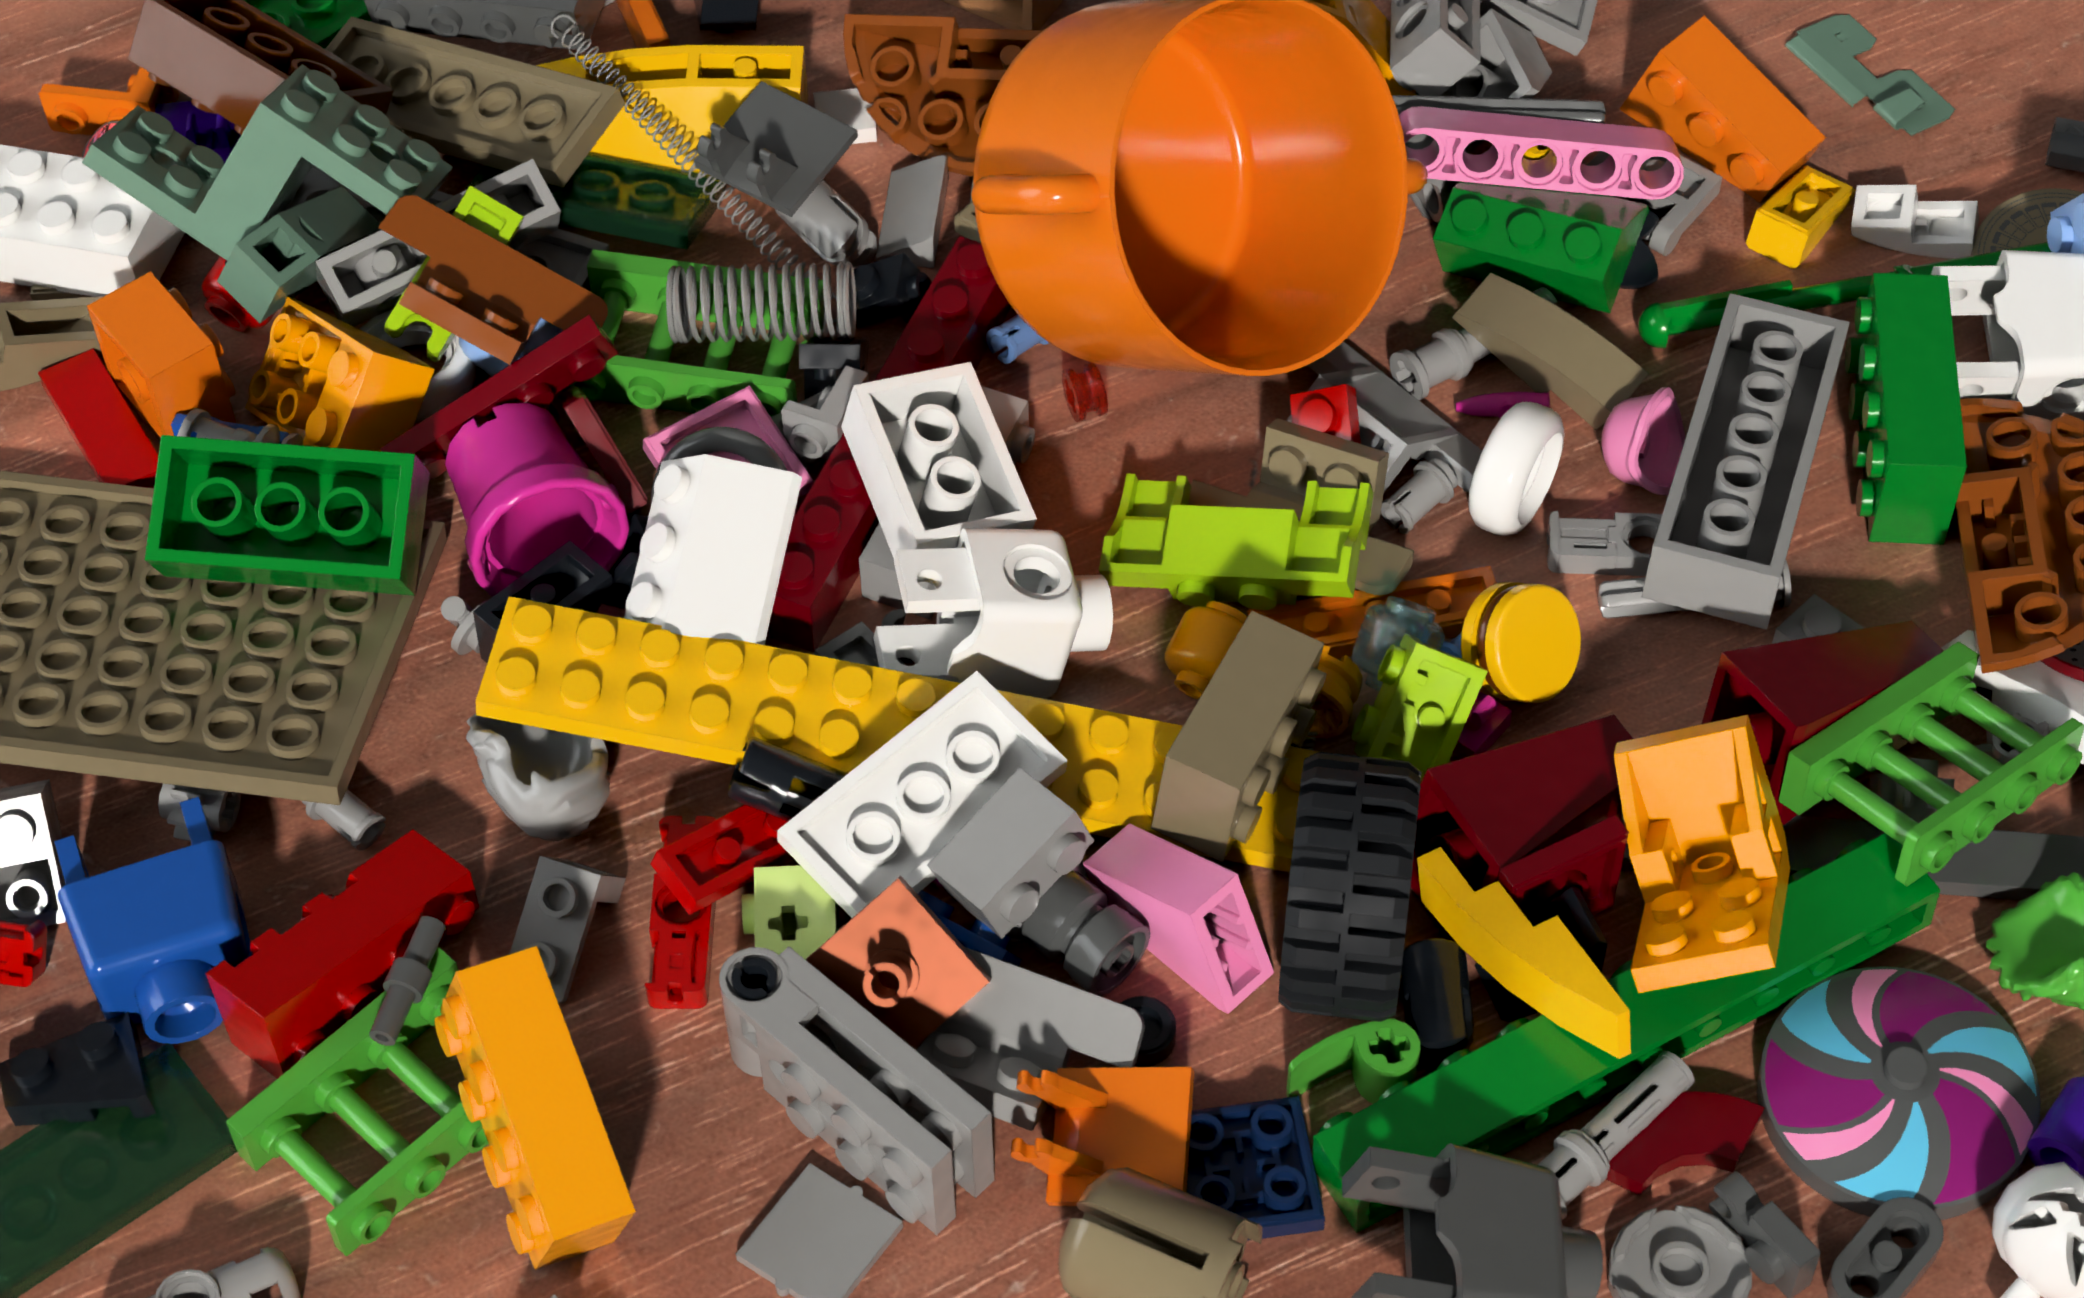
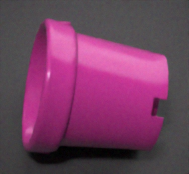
(529, 495)

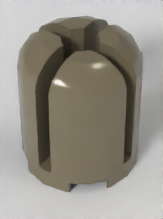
(1152, 1242)

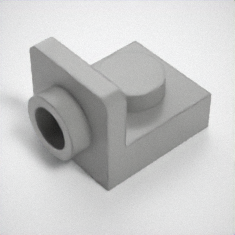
(818, 430)

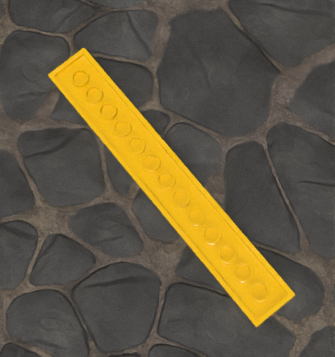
(712, 695)

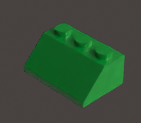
(1541, 239)

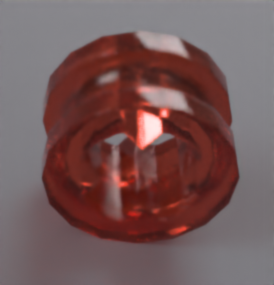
(1084, 392)

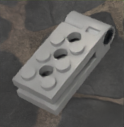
(856, 1085)

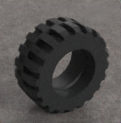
(1349, 886)

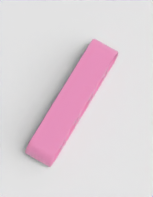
(1559, 169)

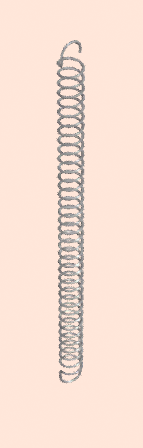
(751, 227)

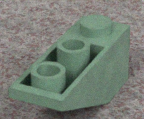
(282, 252)

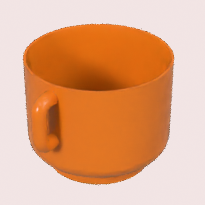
(1193, 184)

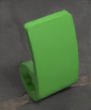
(1374, 1051)

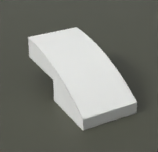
(1898, 221)

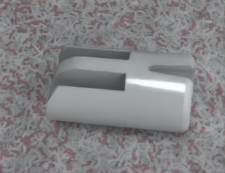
(833, 228)

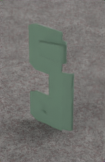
(1899, 96)

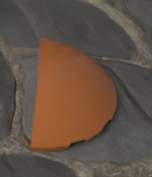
(929, 79)
(2022, 532)

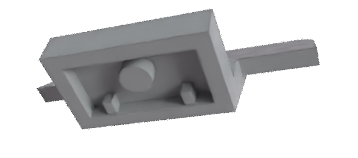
(1394, 418)
(1030, 1026)

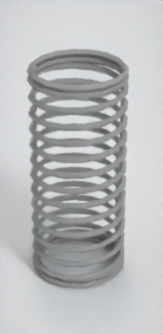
(682, 303)

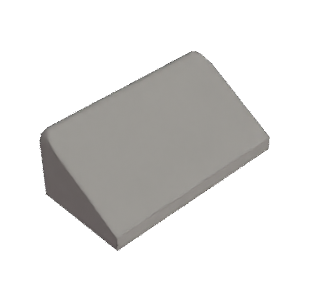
(915, 211)

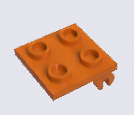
(1110, 1122)

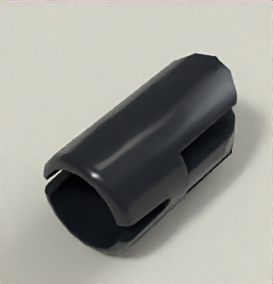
(779, 779)
(1437, 999)

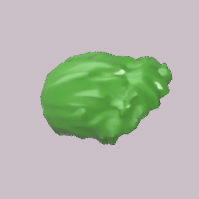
(2042, 943)

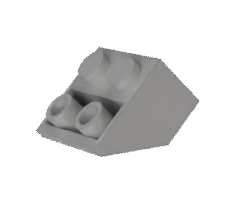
(29, 856)

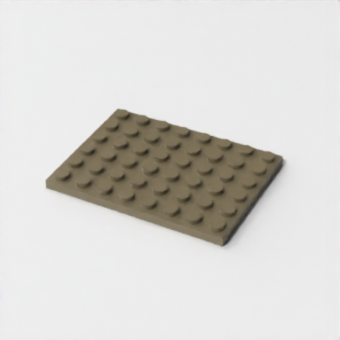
(176, 674)

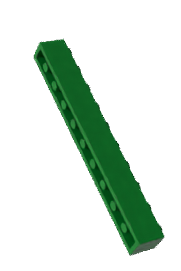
(1545, 1075)

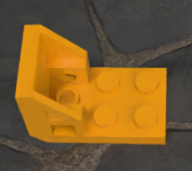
(1703, 853)

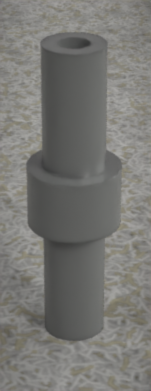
(407, 981)

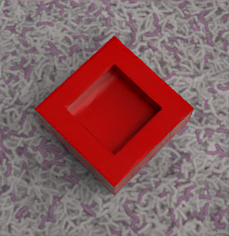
(1328, 411)

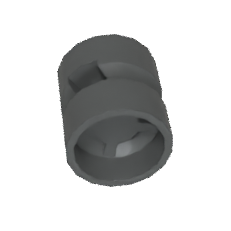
(1093, 940)

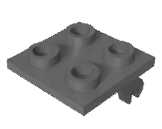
(774, 148)

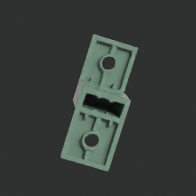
(291, 131)

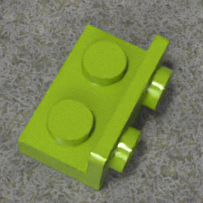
(1418, 705)

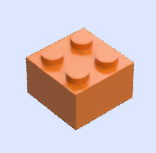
(160, 354)

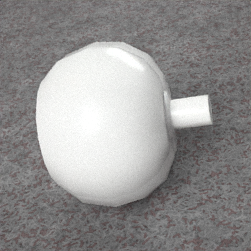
(2042, 1232)

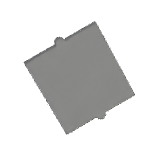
(819, 1238)

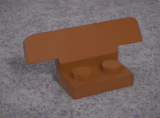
(482, 285)

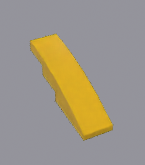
(1532, 962)

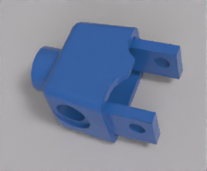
(157, 930)

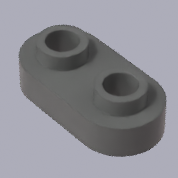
(1880, 1263)

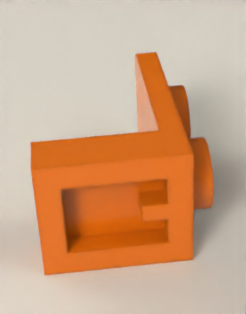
(87, 109)

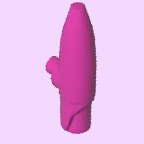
(1498, 403)

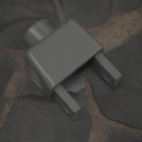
(1476, 1227)

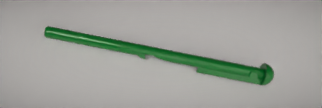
(1706, 311)

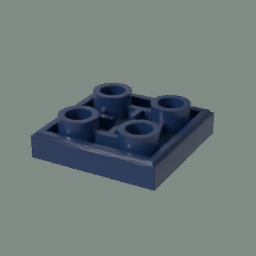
(1257, 1165)

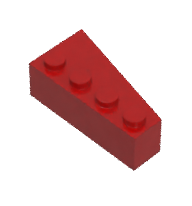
(339, 953)

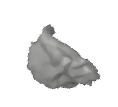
(541, 776)

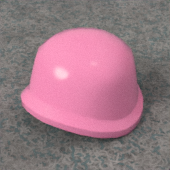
(1644, 441)

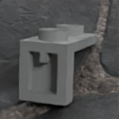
(560, 915)

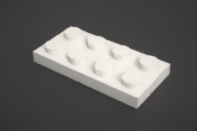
(916, 794)

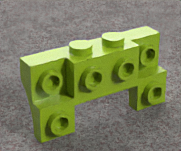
(1236, 551)

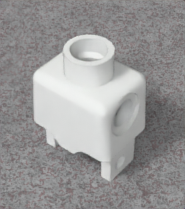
(2031, 329)
(1001, 610)

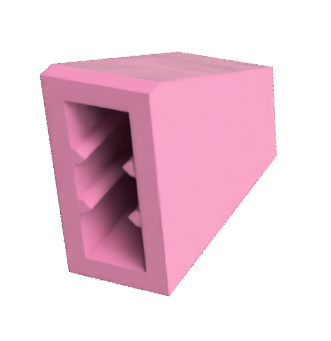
(1192, 910)

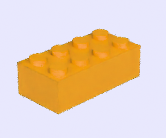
(533, 1109)

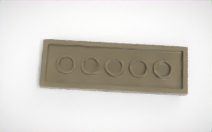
(481, 102)

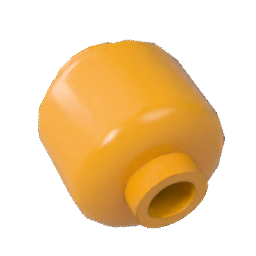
(1201, 645)

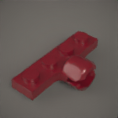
(533, 379)

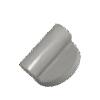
(461, 616)

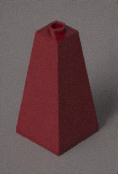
(1809, 684)
(1517, 799)

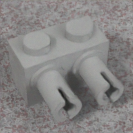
(1012, 854)

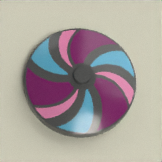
(1898, 1091)

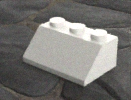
(714, 548)

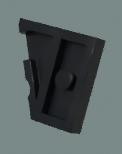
(79, 1075)

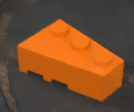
(1723, 111)

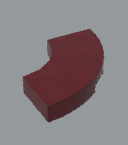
(1689, 1132)

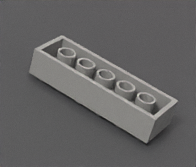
(1745, 461)

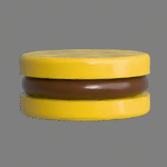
(1523, 639)

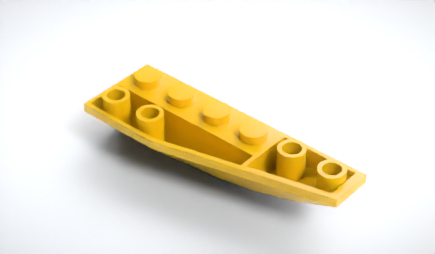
(690, 89)

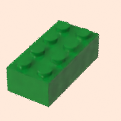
(1906, 409)
(287, 515)

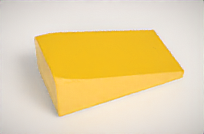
(1798, 216)

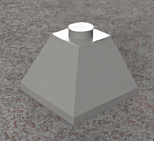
(1508, 67)

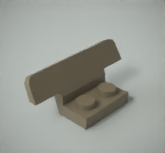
(1302, 454)

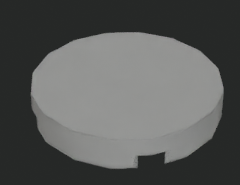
(1678, 1257)

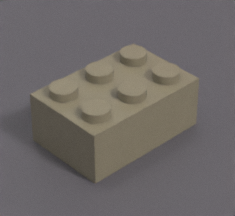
(1239, 737)

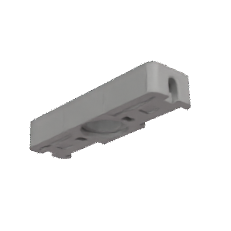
(1599, 544)

